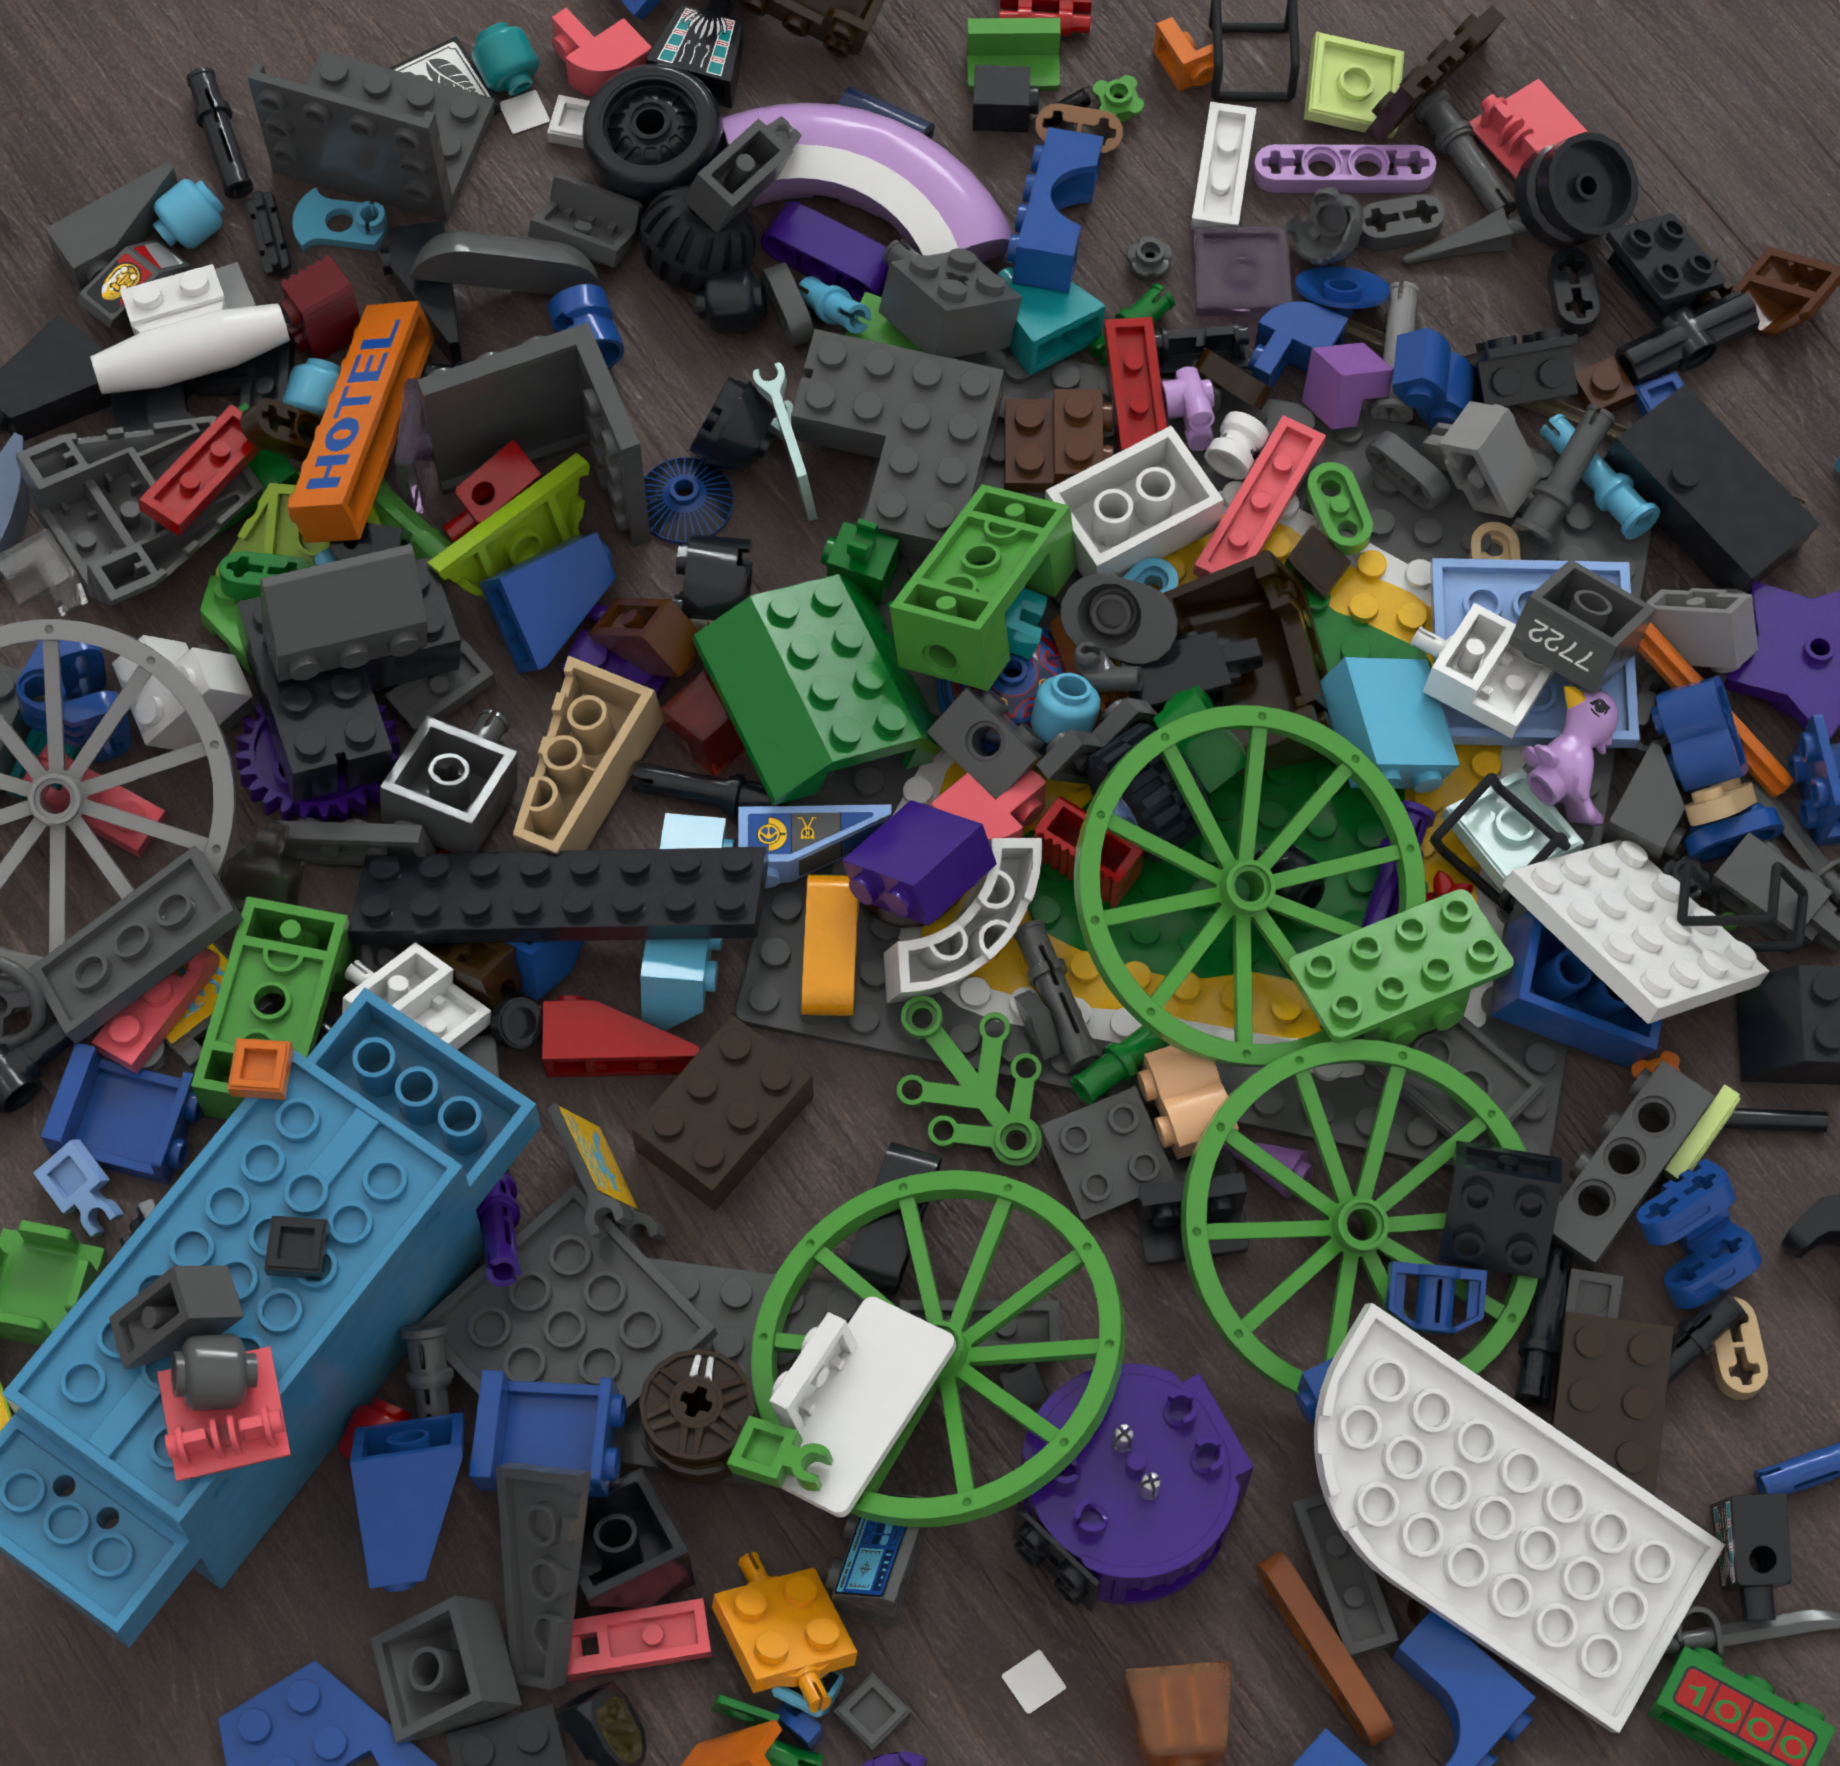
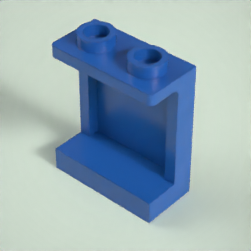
(123, 1117)
(547, 1427)

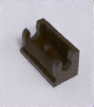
(480, 968)

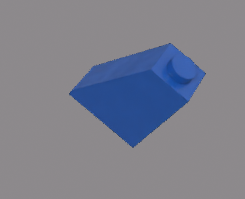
(548, 598)

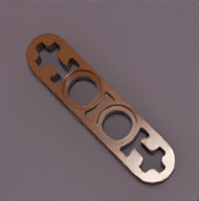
(1325, 1649)

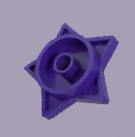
(1795, 655)

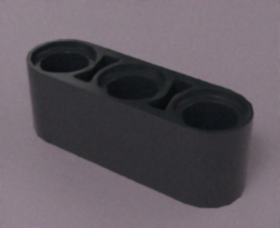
(882, 1245)

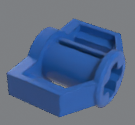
(1435, 1296)

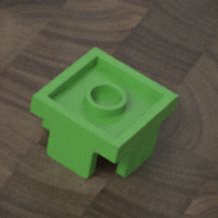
(42, 1279)

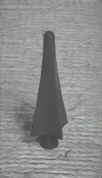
(1485, 235)

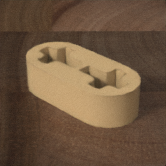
(1751, 1354)

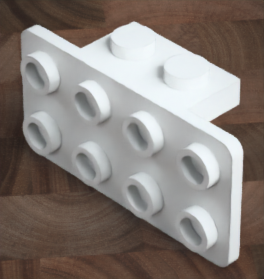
(857, 1394)

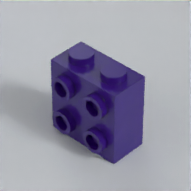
(919, 862)

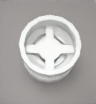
(1234, 449)

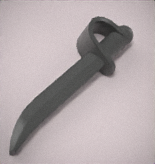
(1801, 842)
(1720, 1635)

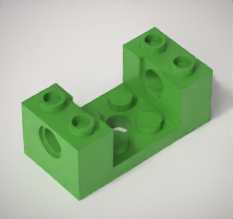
(956, 602)
(279, 952)

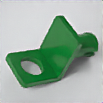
(779, 1752)

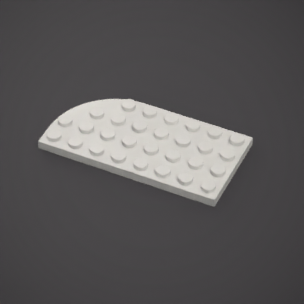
(1502, 1520)

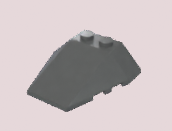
(90, 504)

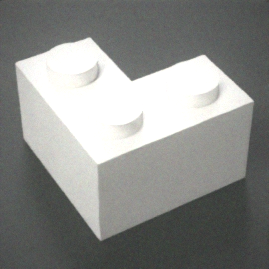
(157, 711)

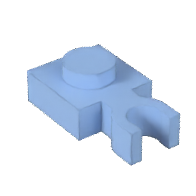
(74, 1183)

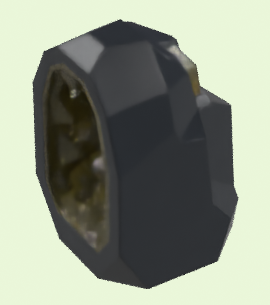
(605, 1726)

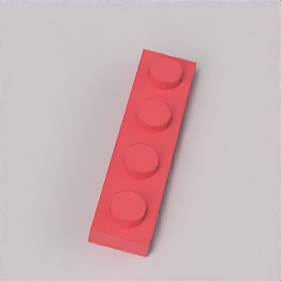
(1262, 496)

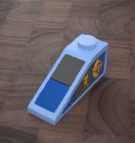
(806, 836)

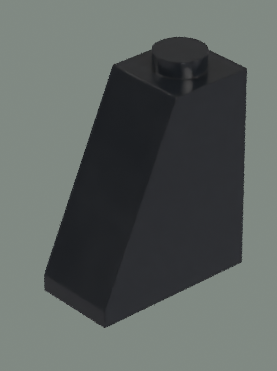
(50, 382)

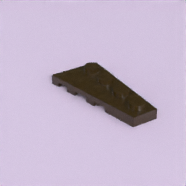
(1427, 79)

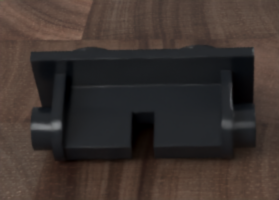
(1185, 346)

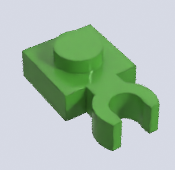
(773, 1451)

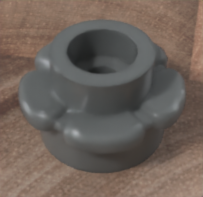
(1149, 268)

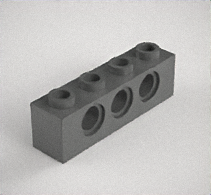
(1681, 1106)

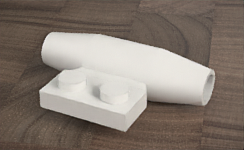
(185, 333)

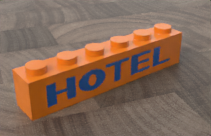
(360, 423)

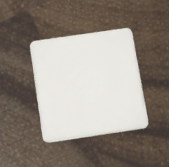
(524, 112)
(1033, 1681)

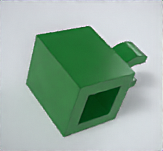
(863, 557)

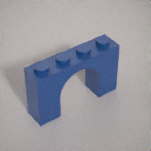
(1469, 1685)

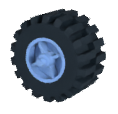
(1152, 796)

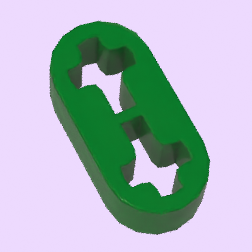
(254, 567)

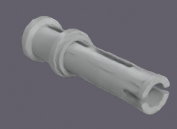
(1399, 321)

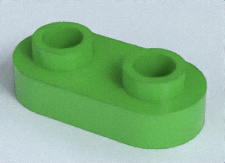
(1341, 511)

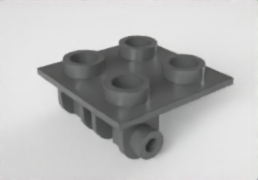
(1107, 1152)

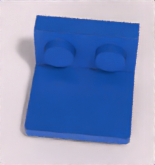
(1817, 772)

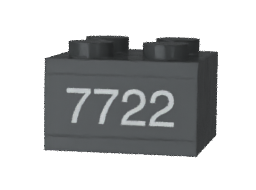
(1581, 626)

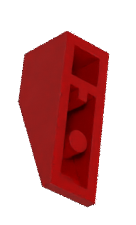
(600, 1041)

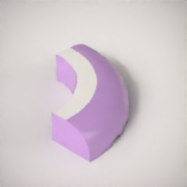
(885, 172)

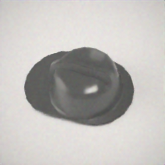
(1120, 616)

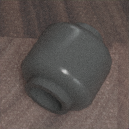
(213, 1372)

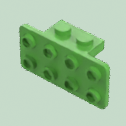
(1402, 971)

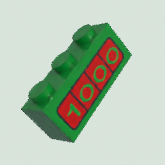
(1738, 1714)

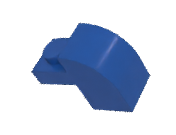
(1289, 334)

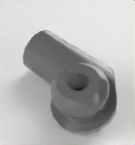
(1102, 673)

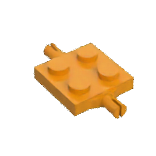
(784, 1630)

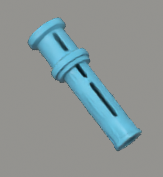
(1611, 490)

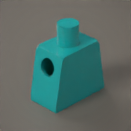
(1052, 323)

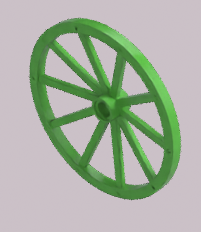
(1099, 817)
(1219, 1131)
(960, 1370)

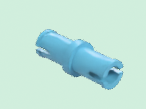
(834, 305)

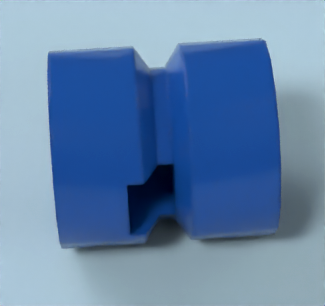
(588, 304)

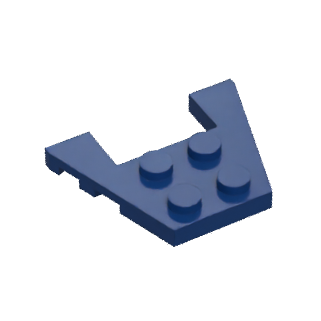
(311, 1723)

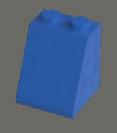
(402, 1493)

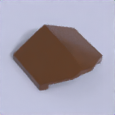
(1787, 289)

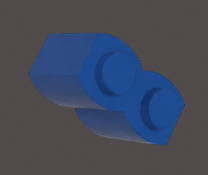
(1432, 376)
(1700, 734)

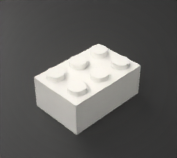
(1138, 505)

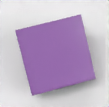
(1341, 379)

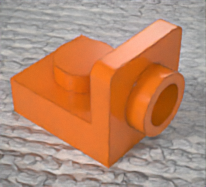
(1179, 56)

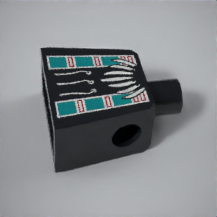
(705, 45)
(1758, 1528)

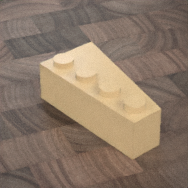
(586, 758)

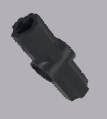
(1688, 338)

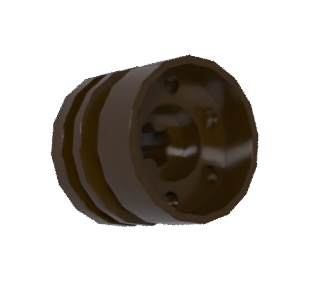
(696, 1446)

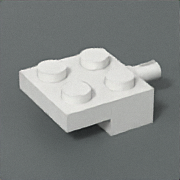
(1482, 672)
(423, 991)

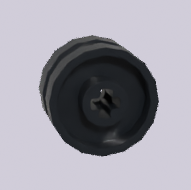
(1576, 190)

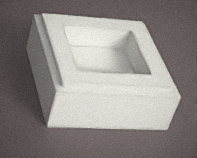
(567, 121)

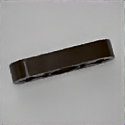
(284, 420)

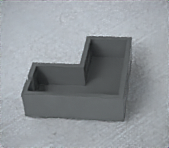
(914, 412)

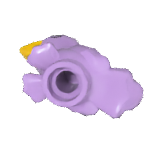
(1566, 764)

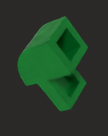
(1212, 755)

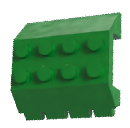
(814, 685)

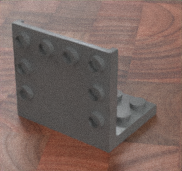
(372, 132)
(550, 400)

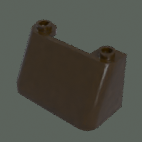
(1269, 604)

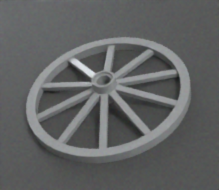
(212, 745)

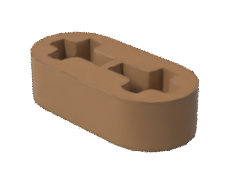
(1081, 117)

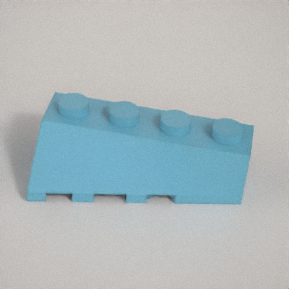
(681, 970)

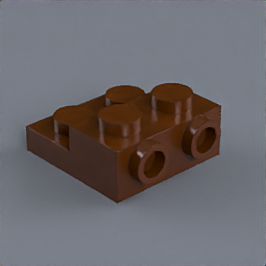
(1054, 438)

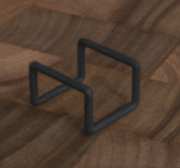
(1290, 24)
(1491, 779)
(1778, 871)

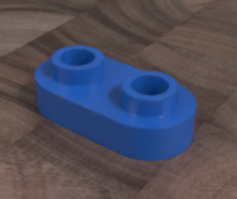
(1720, 838)

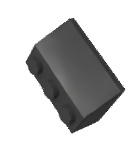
(343, 613)

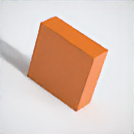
(260, 1069)

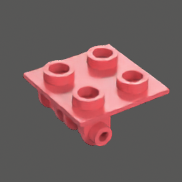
(1523, 124)
(226, 1438)

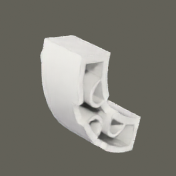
(978, 931)

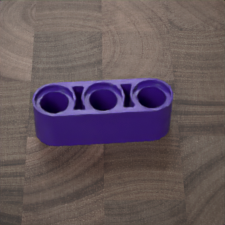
(826, 250)

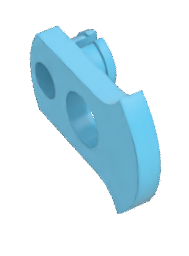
(315, 211)

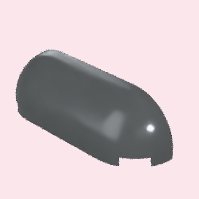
(503, 263)

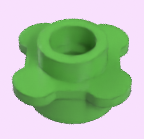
(1122, 108)

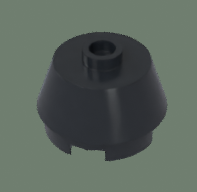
(735, 428)

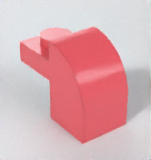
(596, 59)
(1001, 816)

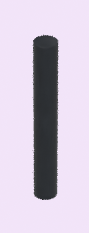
(1778, 1120)

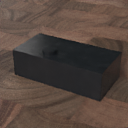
(1711, 492)

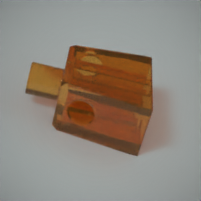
(1180, 1712)

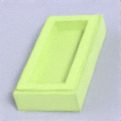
(1703, 1133)

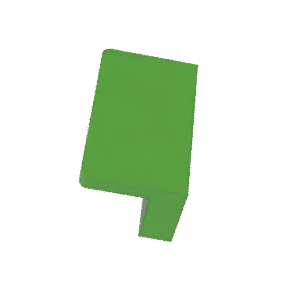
(1016, 43)

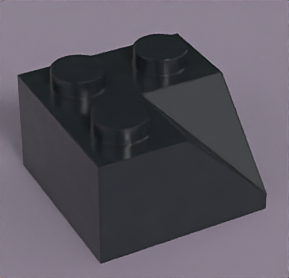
(631, 1548)

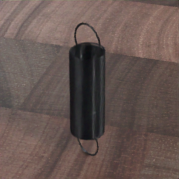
(1079, 98)

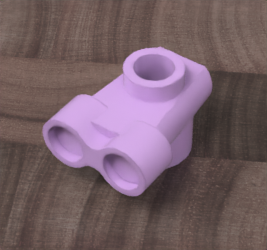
(1192, 400)

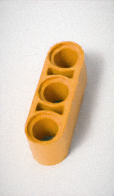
(829, 947)

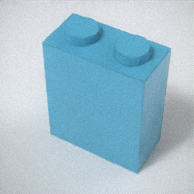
(1391, 719)

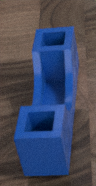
(1047, 240)

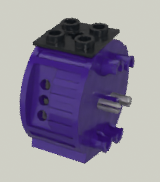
(1142, 1498)

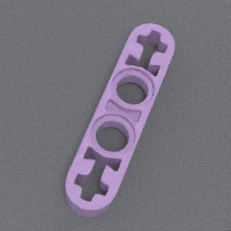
(1343, 161)

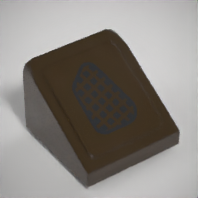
(1317, 563)

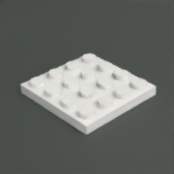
(1624, 927)

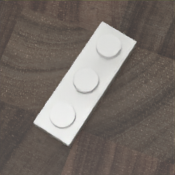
(1223, 166)

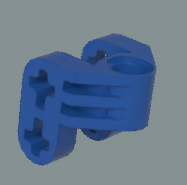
(82, 682)
(1699, 1220)

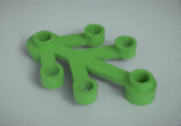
(975, 1089)

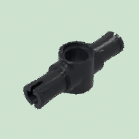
(22, 1065)

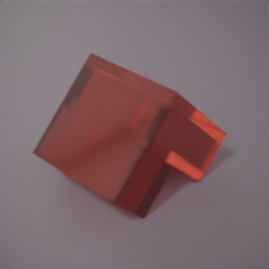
(704, 724)

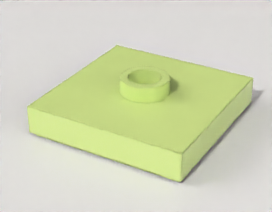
(1349, 81)

